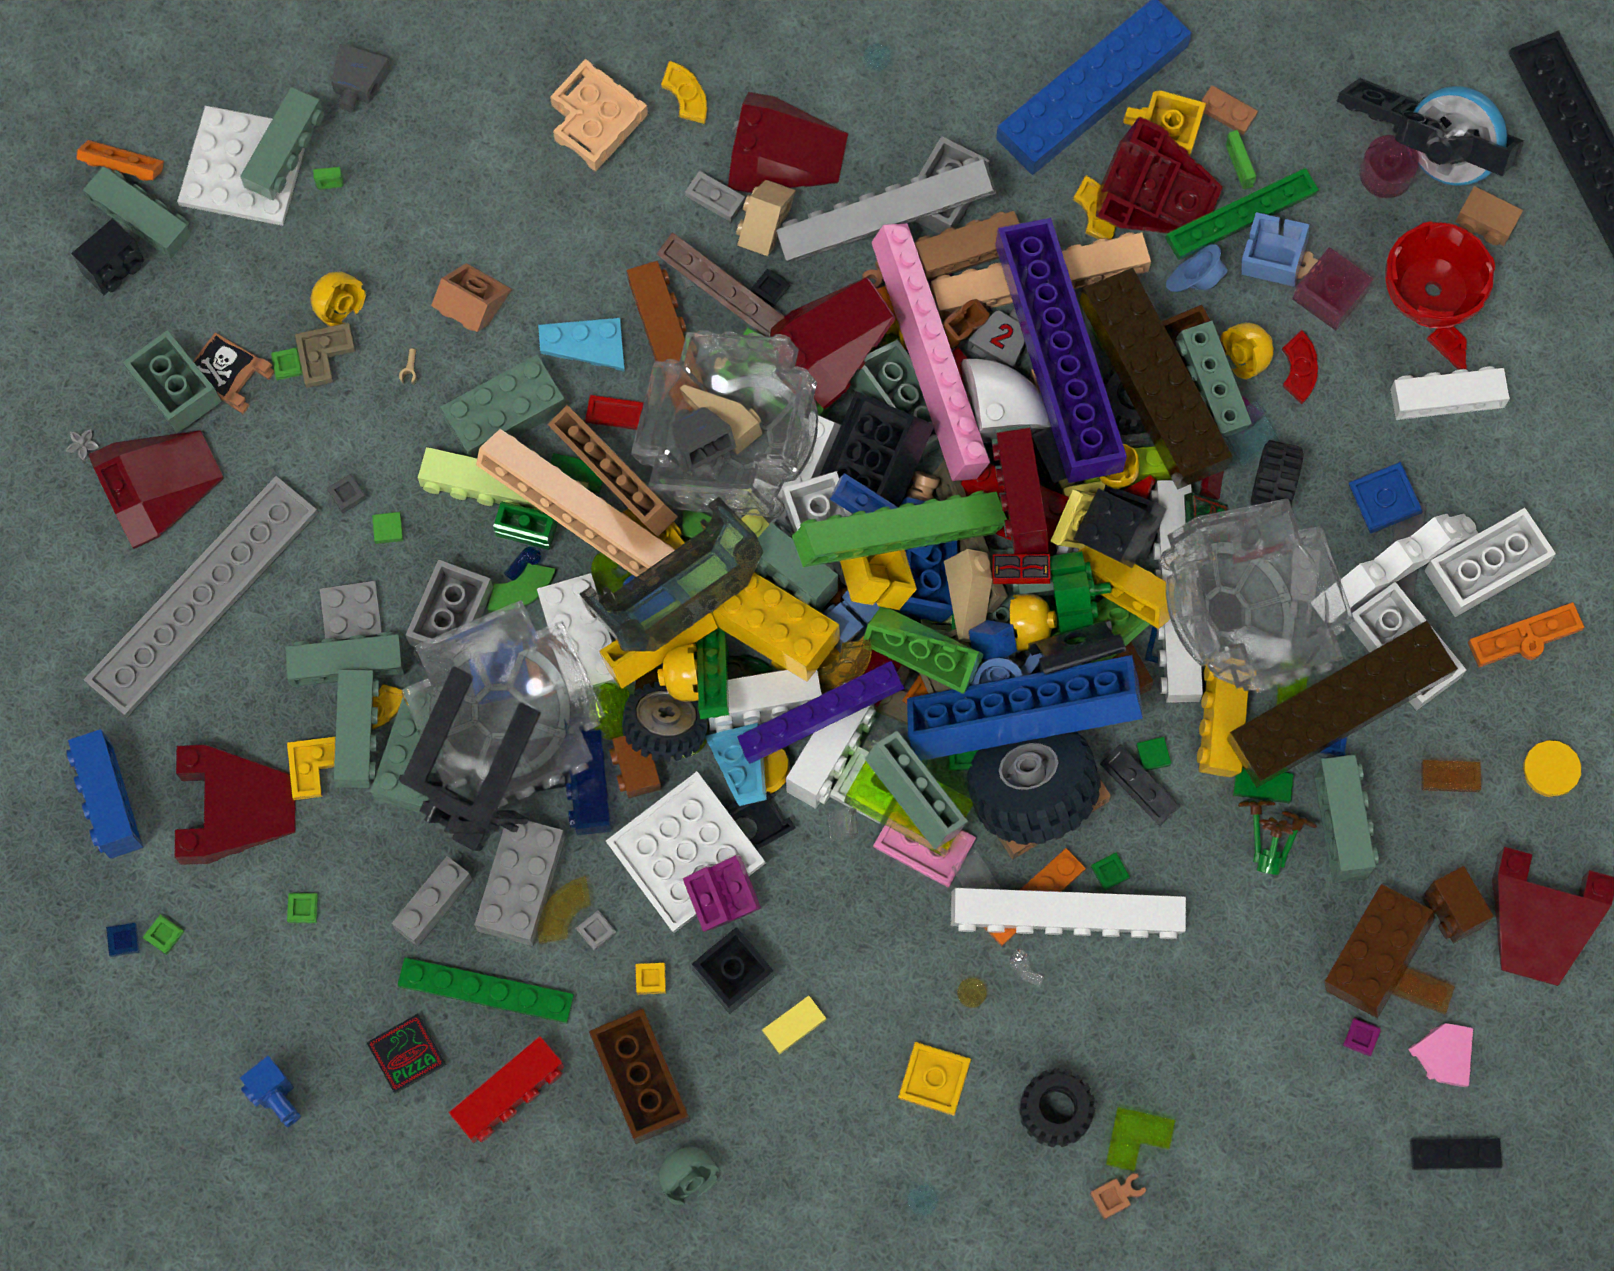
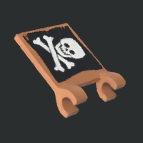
(229, 369)

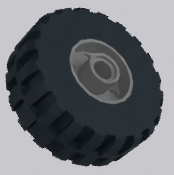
(1034, 787)

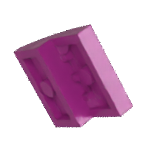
(721, 893)

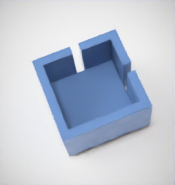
(1275, 256)
(852, 619)

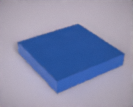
(1385, 497)

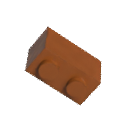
(637, 772)

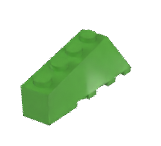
(923, 649)

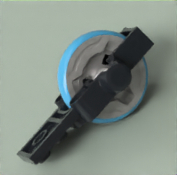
(1452, 129)

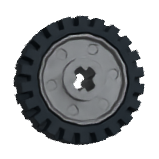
(662, 724)

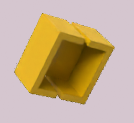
(879, 579)

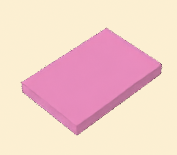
(922, 858)

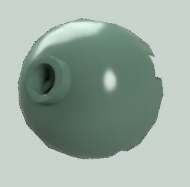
(685, 1172)

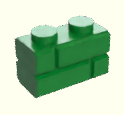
(524, 525)

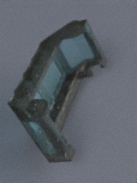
(681, 585)

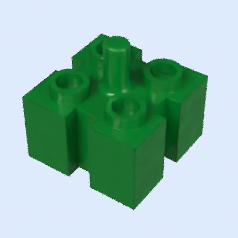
(1074, 591)

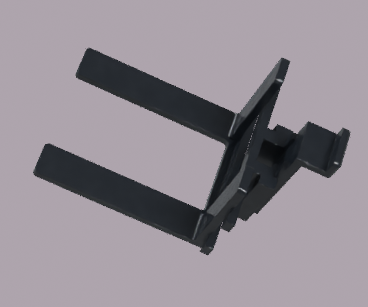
(458, 814)

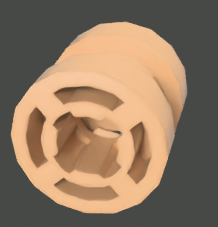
(922, 486)

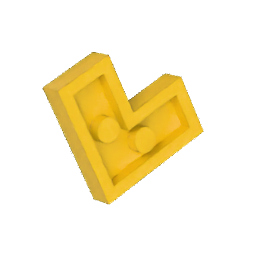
(304, 763)

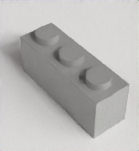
(432, 901)

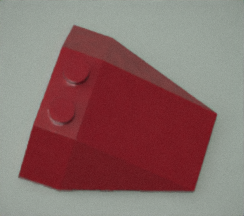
(783, 146)
(1154, 183)
(836, 335)

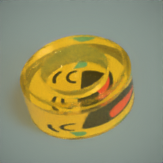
(971, 993)

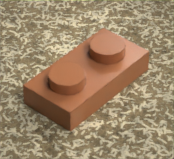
(1228, 110)

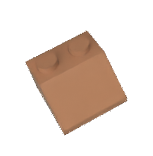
(470, 297)

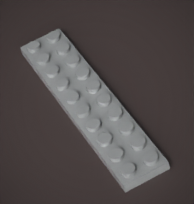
(200, 596)

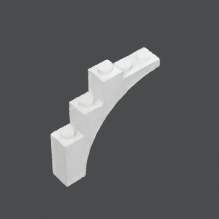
(1405, 557)

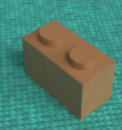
(1488, 216)

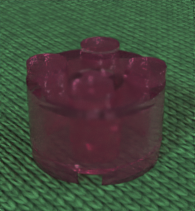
(1388, 167)

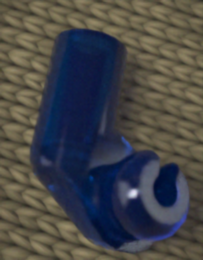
(528, 555)

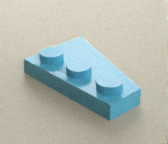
(585, 341)
(743, 779)

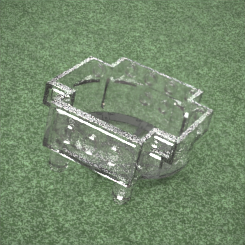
(762, 378)
(1255, 596)
(508, 667)

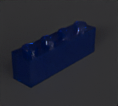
(589, 791)

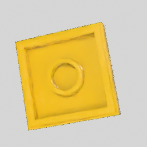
(934, 1078)

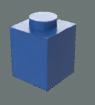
(993, 639)

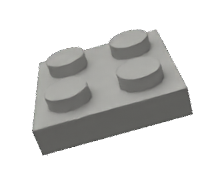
(351, 610)

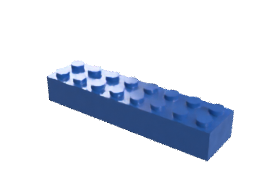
(1093, 86)
(1024, 708)

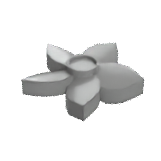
(82, 444)

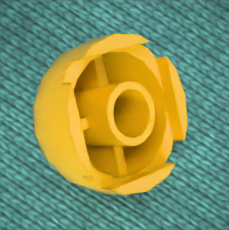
(339, 293)
(1248, 345)
(1031, 619)
(680, 673)

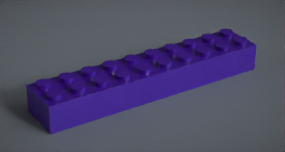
(1060, 350)

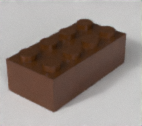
(1379, 951)
(639, 1076)

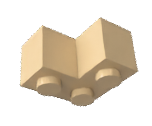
(764, 215)

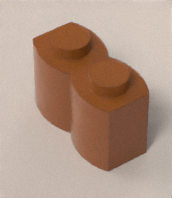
(964, 322)

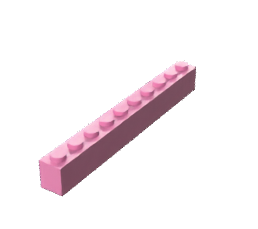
(930, 352)

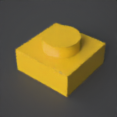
(650, 978)

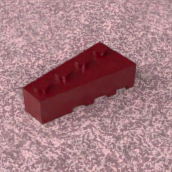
(1022, 491)

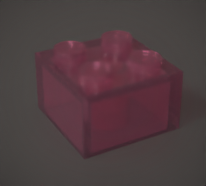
(1332, 288)

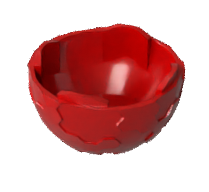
(1441, 257)

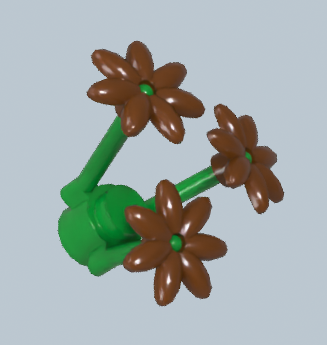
(1270, 859)

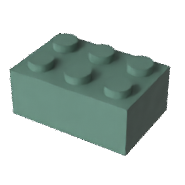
(172, 381)
(783, 567)

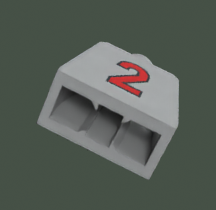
(999, 339)

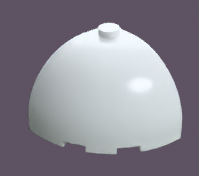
(1002, 398)

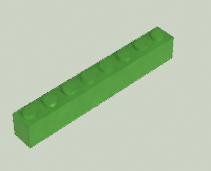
(898, 528)

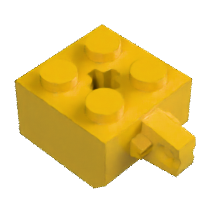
(1174, 113)

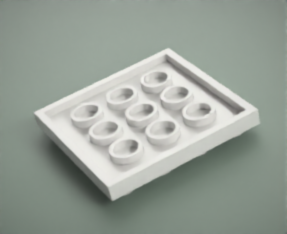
(217, 161)
(676, 839)

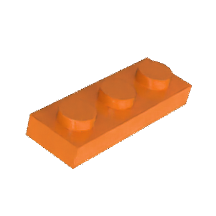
(117, 159)

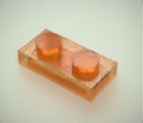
(1451, 776)
(1424, 991)

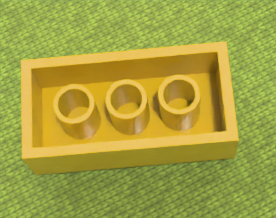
(779, 626)

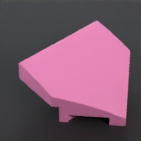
(1446, 1054)

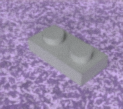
(715, 196)

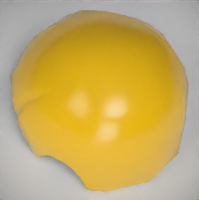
(1129, 472)

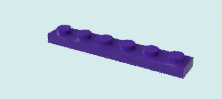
(820, 712)

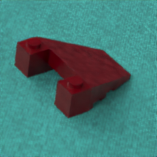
(242, 804)
(1541, 926)

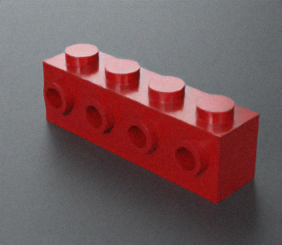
(506, 1090)

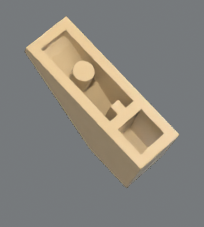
(742, 421)
(969, 589)

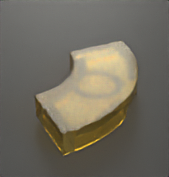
(848, 665)
(561, 909)

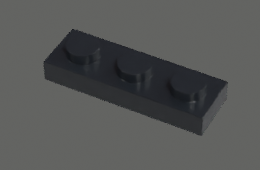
(1140, 785)
(1456, 1154)

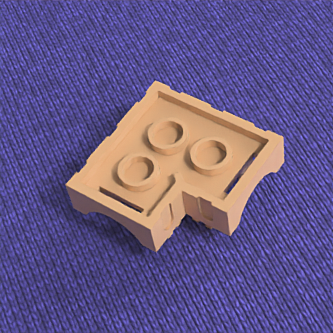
(596, 114)

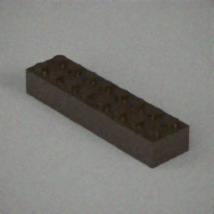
(1155, 378)
(1341, 704)

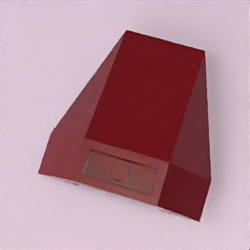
(155, 480)

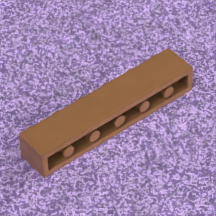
(612, 470)

